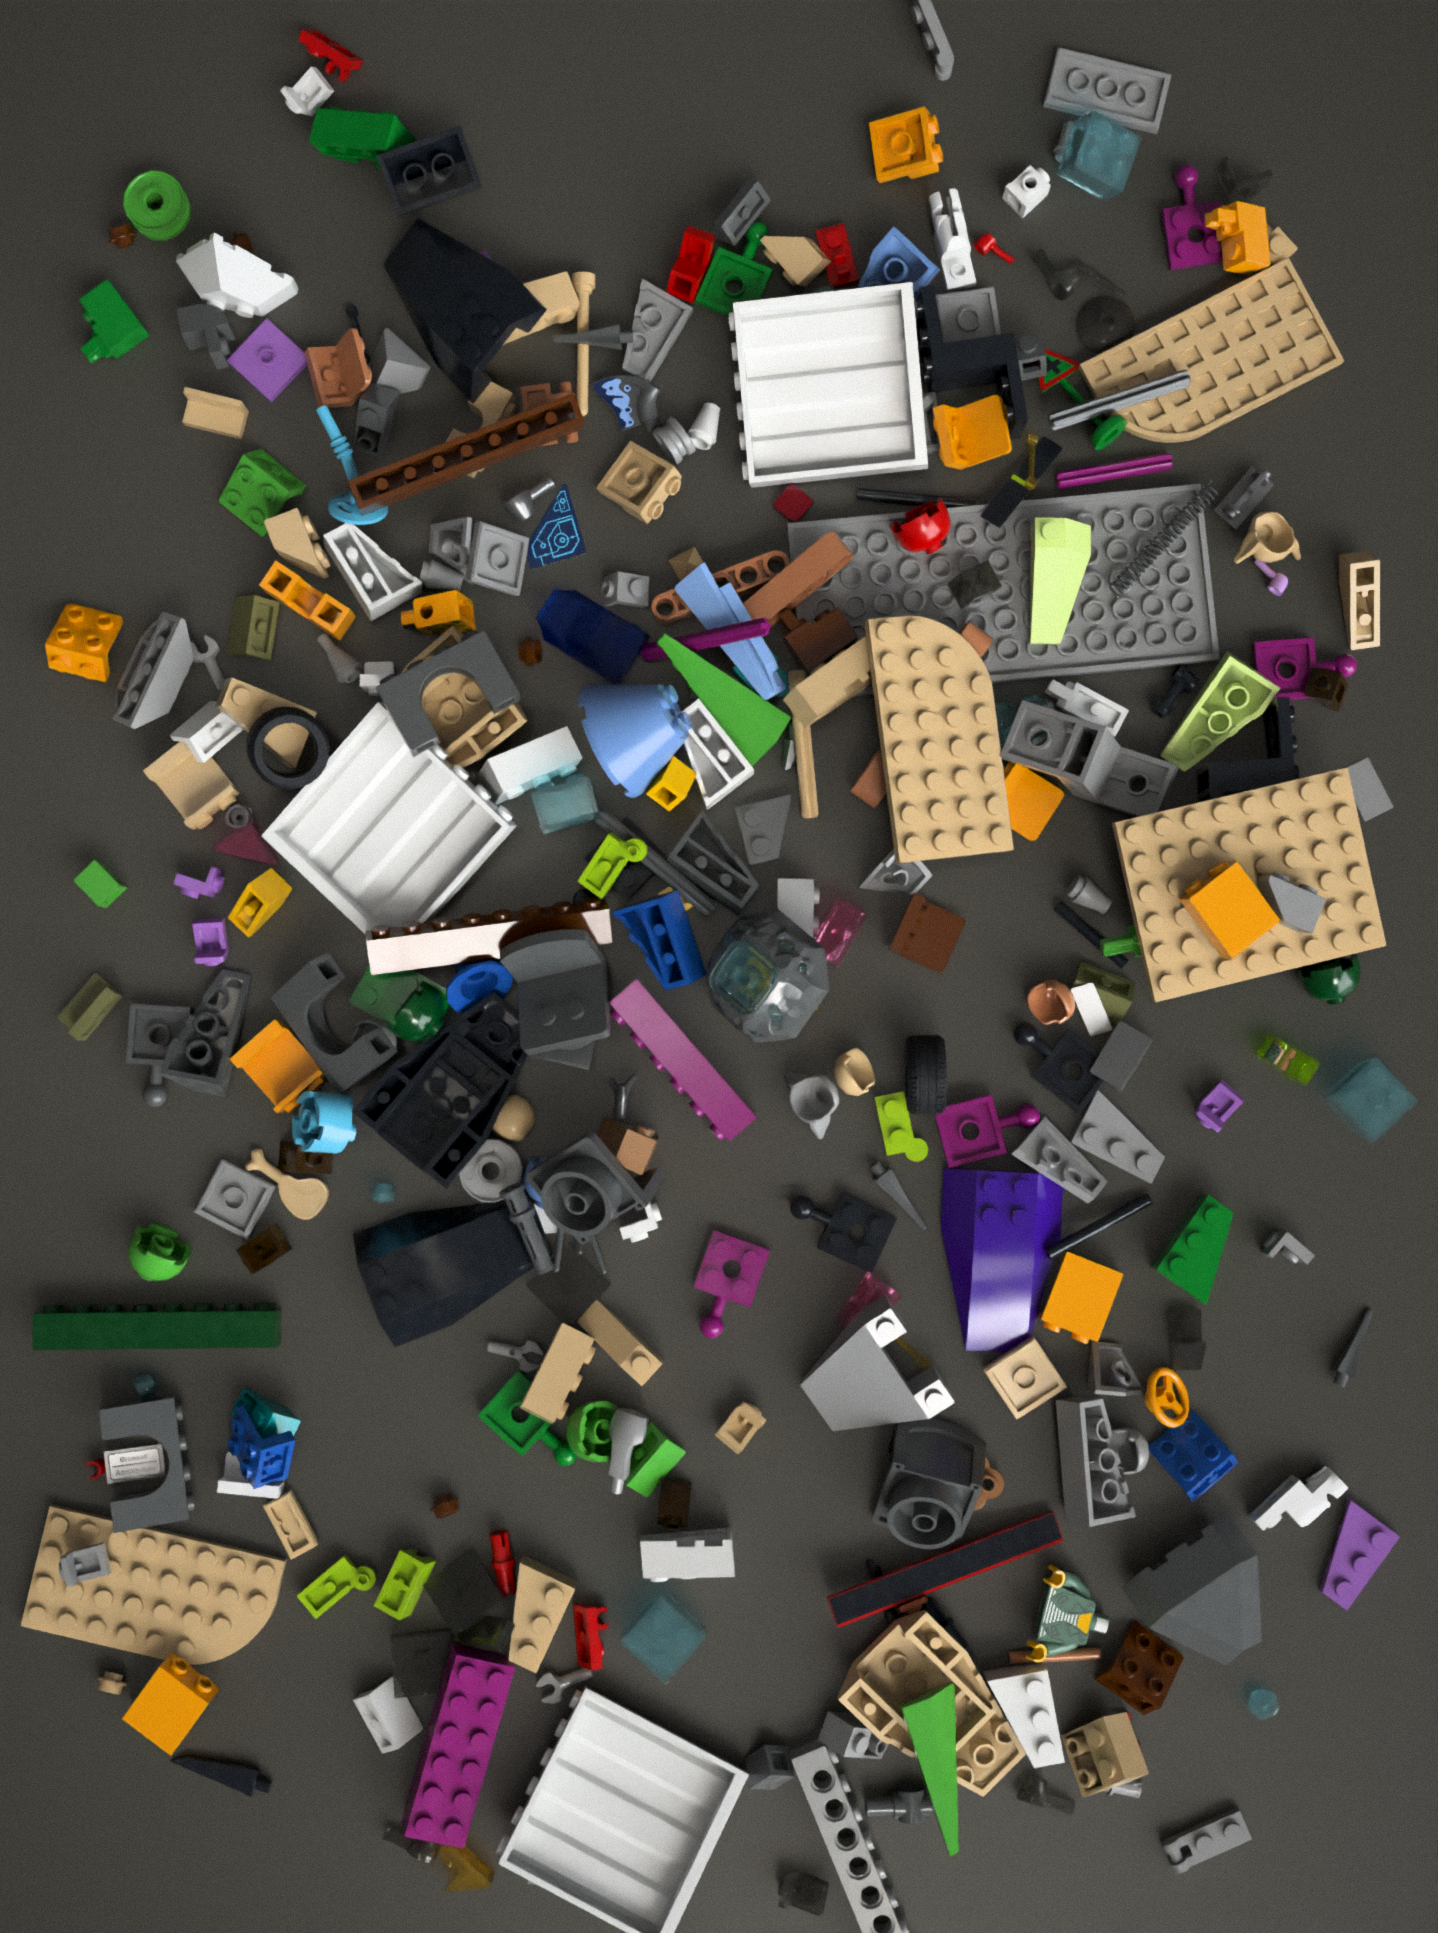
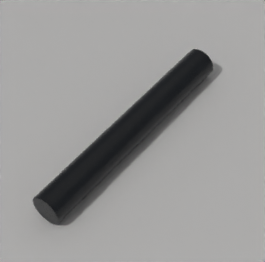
(1087, 931)

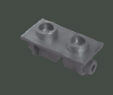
(1244, 496)

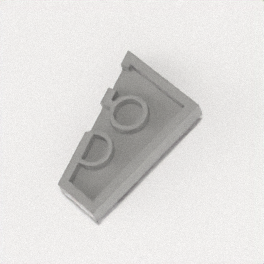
(655, 329)
(1116, 1140)
(1060, 1161)

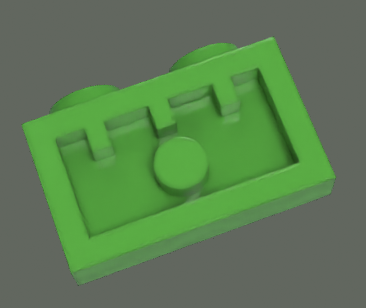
(259, 489)

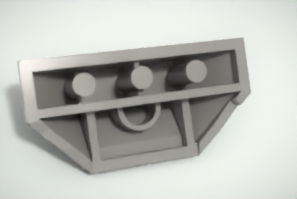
(154, 672)

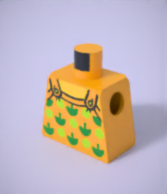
(439, 612)

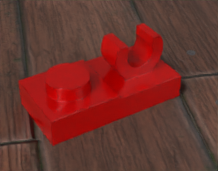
(321, 45)
(836, 246)
(588, 1643)

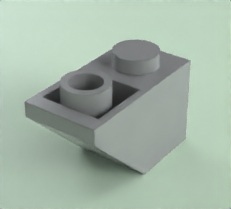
(797, 902)
(1295, 906)
(850, 1737)

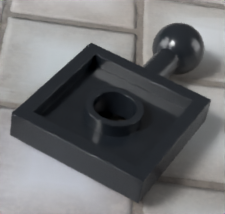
(631, 877)
(1052, 1069)
(845, 1215)

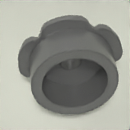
(232, 814)

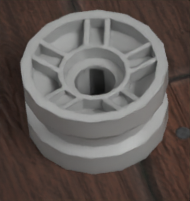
(674, 441)

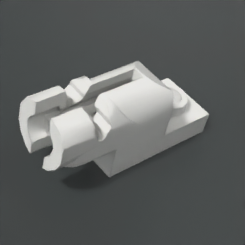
(952, 242)
(1298, 1500)

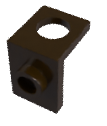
(304, 1161)

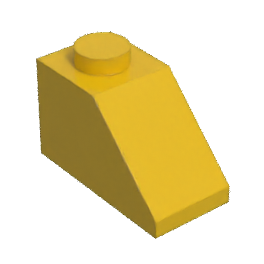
(259, 902)

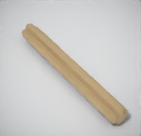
(804, 760)

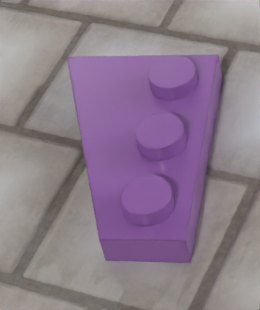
(1356, 1555)

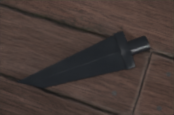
(232, 1775)

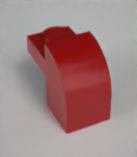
(691, 264)

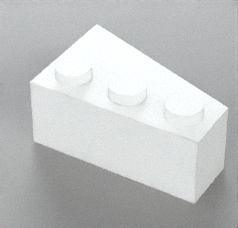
(369, 572)

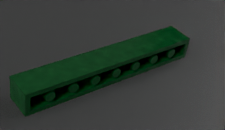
(156, 1328)

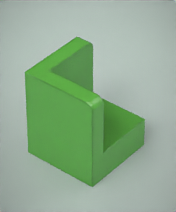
(100, 883)

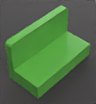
(652, 1460)

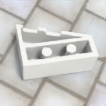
(713, 756)
(529, 765)
(688, 1554)
(1029, 1707)

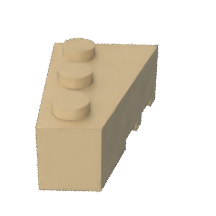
(830, 684)
(247, 703)

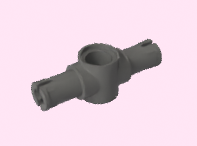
(908, 1804)

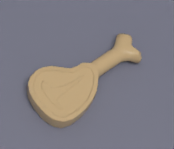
(300, 1196)

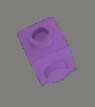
(193, 887)
(210, 941)
(1218, 1105)

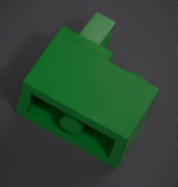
(113, 324)

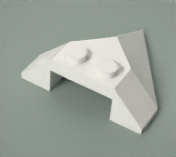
(234, 278)

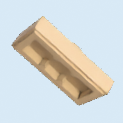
(291, 1524)

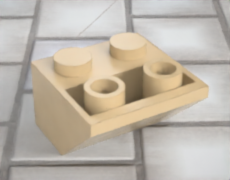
(295, 542)
(1104, 1754)

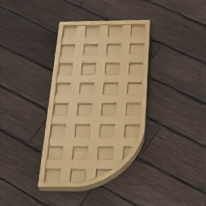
(1237, 351)
(937, 741)
(161, 1592)

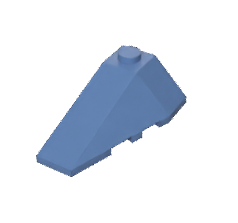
(896, 262)

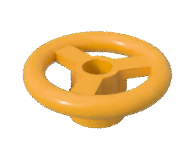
(1163, 1398)

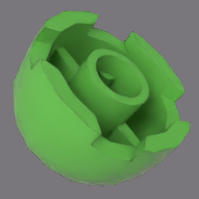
(157, 1252)
(589, 1431)

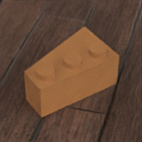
(629, 1145)

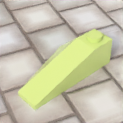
(1222, 707)

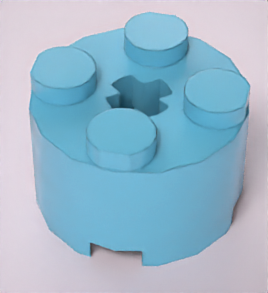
(323, 1122)

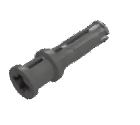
(522, 1216)

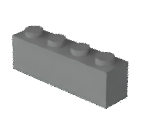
(1089, 1464)

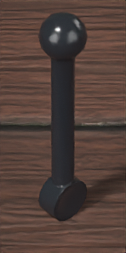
(352, 313)

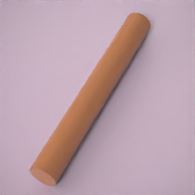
(1084, 1653)

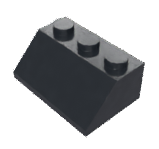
(429, 171)

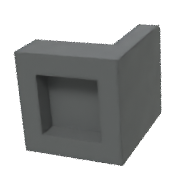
(769, 1767)

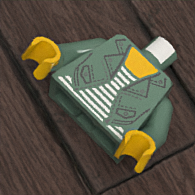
(1064, 1616)

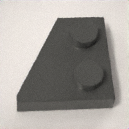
(763, 828)

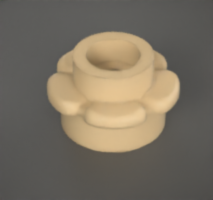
(111, 1683)

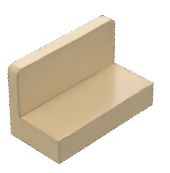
(215, 413)

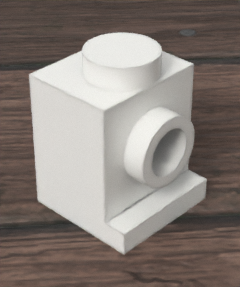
(1021, 197)

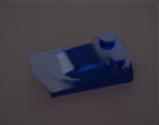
(591, 634)

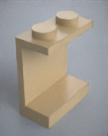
(192, 786)

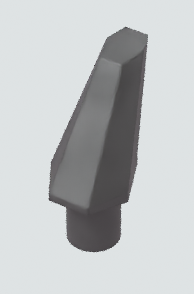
(789, 754)

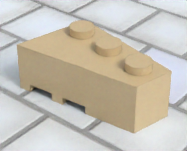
(538, 1609)

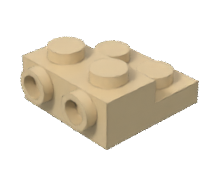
(640, 482)

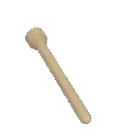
(583, 284)

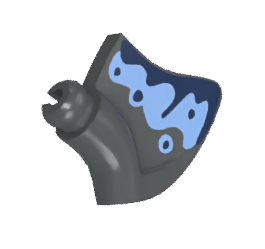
(631, 400)

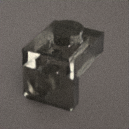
(974, 584)
(803, 1892)

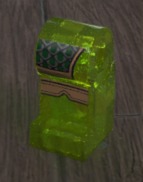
(1288, 1060)

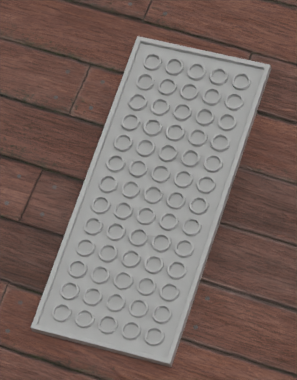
(1156, 623)

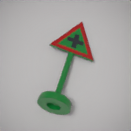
(1057, 371)

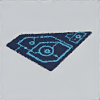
(557, 534)

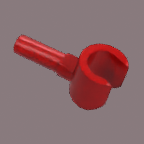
(987, 243)
(100, 1463)

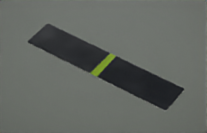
(1015, 489)

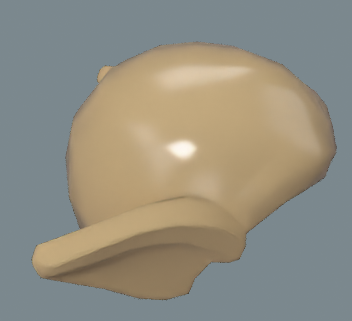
(1268, 539)

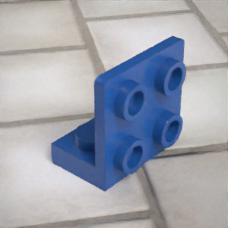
(1193, 1455)
(260, 1459)

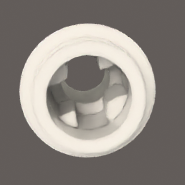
(705, 427)

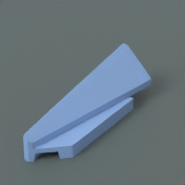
(721, 608)

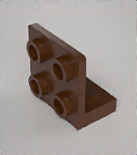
(926, 934)
(1141, 1670)

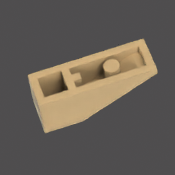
(1360, 598)
(620, 1342)

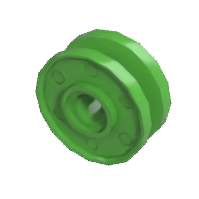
(149, 190)

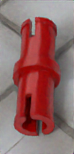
(503, 1561)

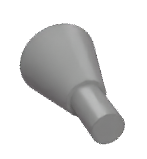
(343, 665)

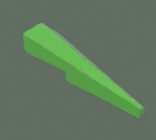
(743, 715)
(933, 1738)

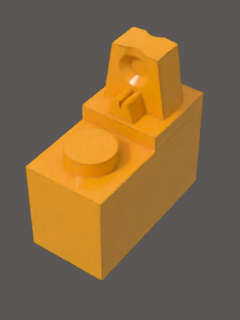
(1242, 236)

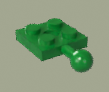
(731, 266)
(525, 1433)

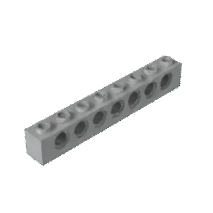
(806, 1762)

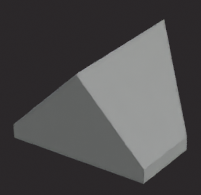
(397, 365)
(452, 542)
(897, 878)
(1111, 1371)

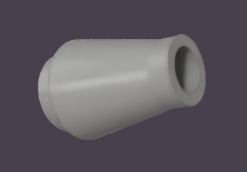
(439, 576)
(1086, 893)

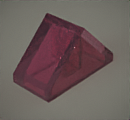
(248, 845)

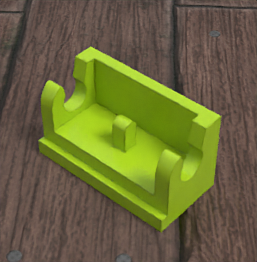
(404, 1584)

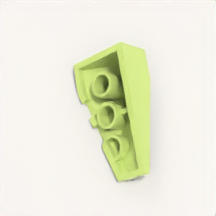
(1057, 566)

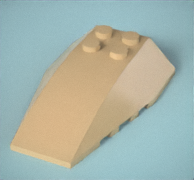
(461, 713)
(917, 1657)

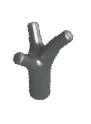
(621, 1094)

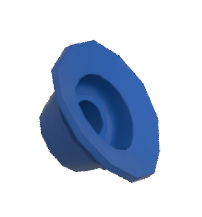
(476, 981)

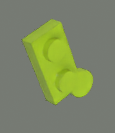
(610, 862)
(897, 1128)
(335, 1584)

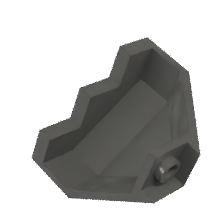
(1204, 1593)

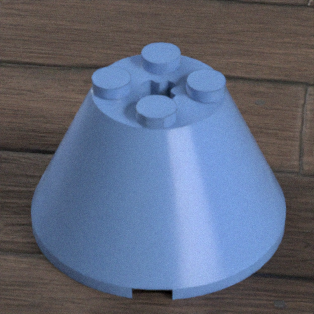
(633, 730)

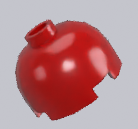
(923, 527)

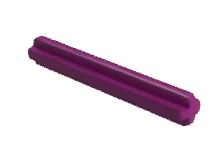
(1113, 470)

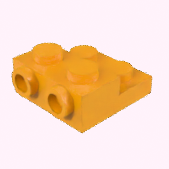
(905, 145)

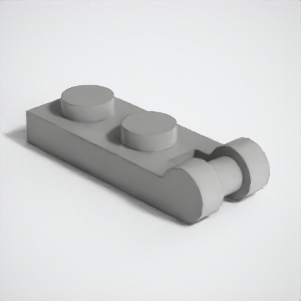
(933, 37)
(1206, 1840)

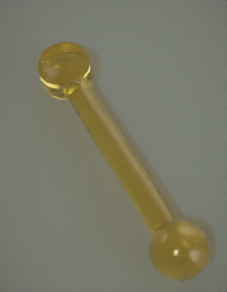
(1031, 482)
(923, 1361)

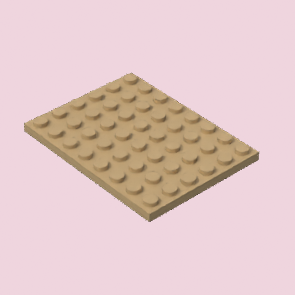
(1289, 828)

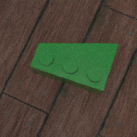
(357, 134)
(1196, 1248)

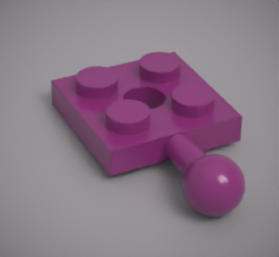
(1178, 220)
(1301, 657)
(989, 1139)
(714, 1281)

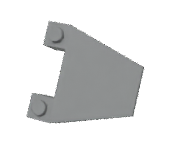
(860, 1384)

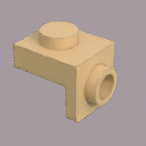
(740, 1426)

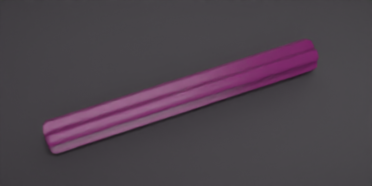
(712, 637)

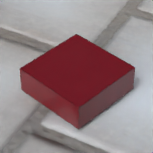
(793, 503)

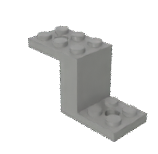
(1088, 760)

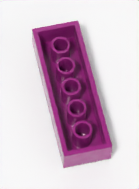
(683, 1061)
(457, 1746)

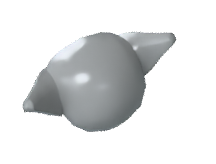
(812, 1099)

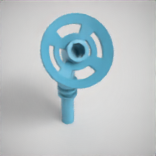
(345, 455)

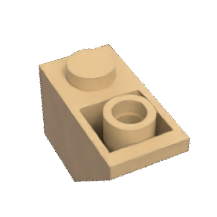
(798, 256)

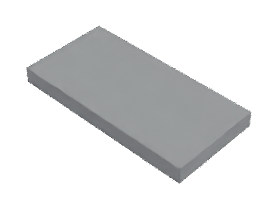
(1115, 89)

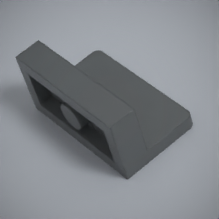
(741, 212)
(1121, 1056)

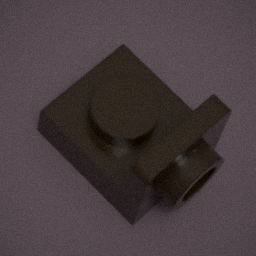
(1327, 686)

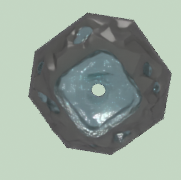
(767, 976)

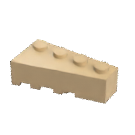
(557, 297)

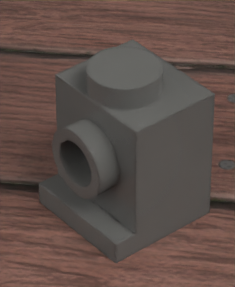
(1029, 350)

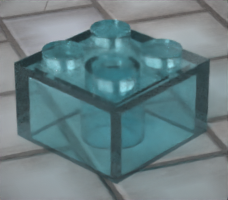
(1099, 155)
(565, 803)
(1370, 1099)
(663, 1635)

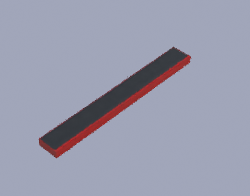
(944, 1569)

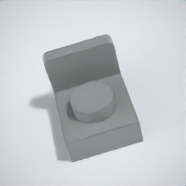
(1293, 1249)

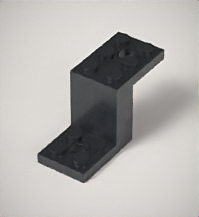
(970, 362)
(1233, 777)

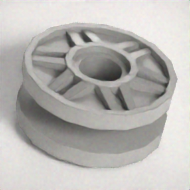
(510, 1171)

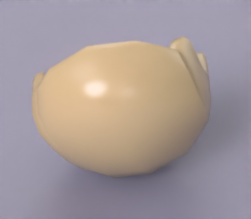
(854, 1072)
(515, 1119)

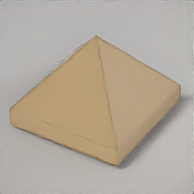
(685, 562)

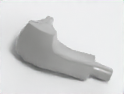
(626, 1431)

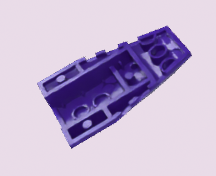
(995, 1251)

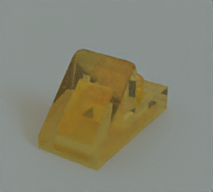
(471, 1871)

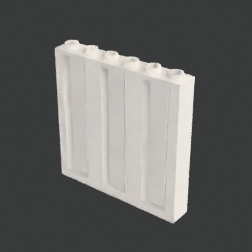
(829, 385)
(389, 829)
(621, 1816)

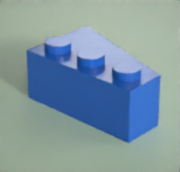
(665, 938)

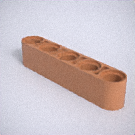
(731, 575)
(799, 578)

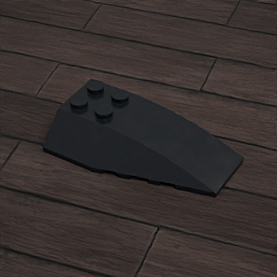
(459, 303)
(449, 1090)
(439, 1265)

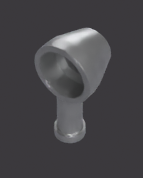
(522, 506)

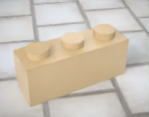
(558, 1374)

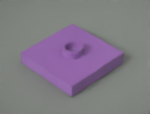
(268, 360)

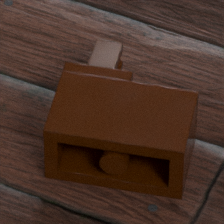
(819, 641)

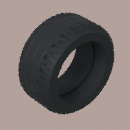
(297, 778)
(925, 1074)

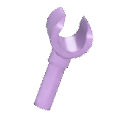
(1279, 581)

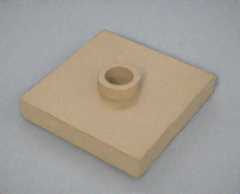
(1024, 1377)

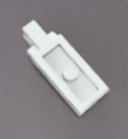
(1087, 705)

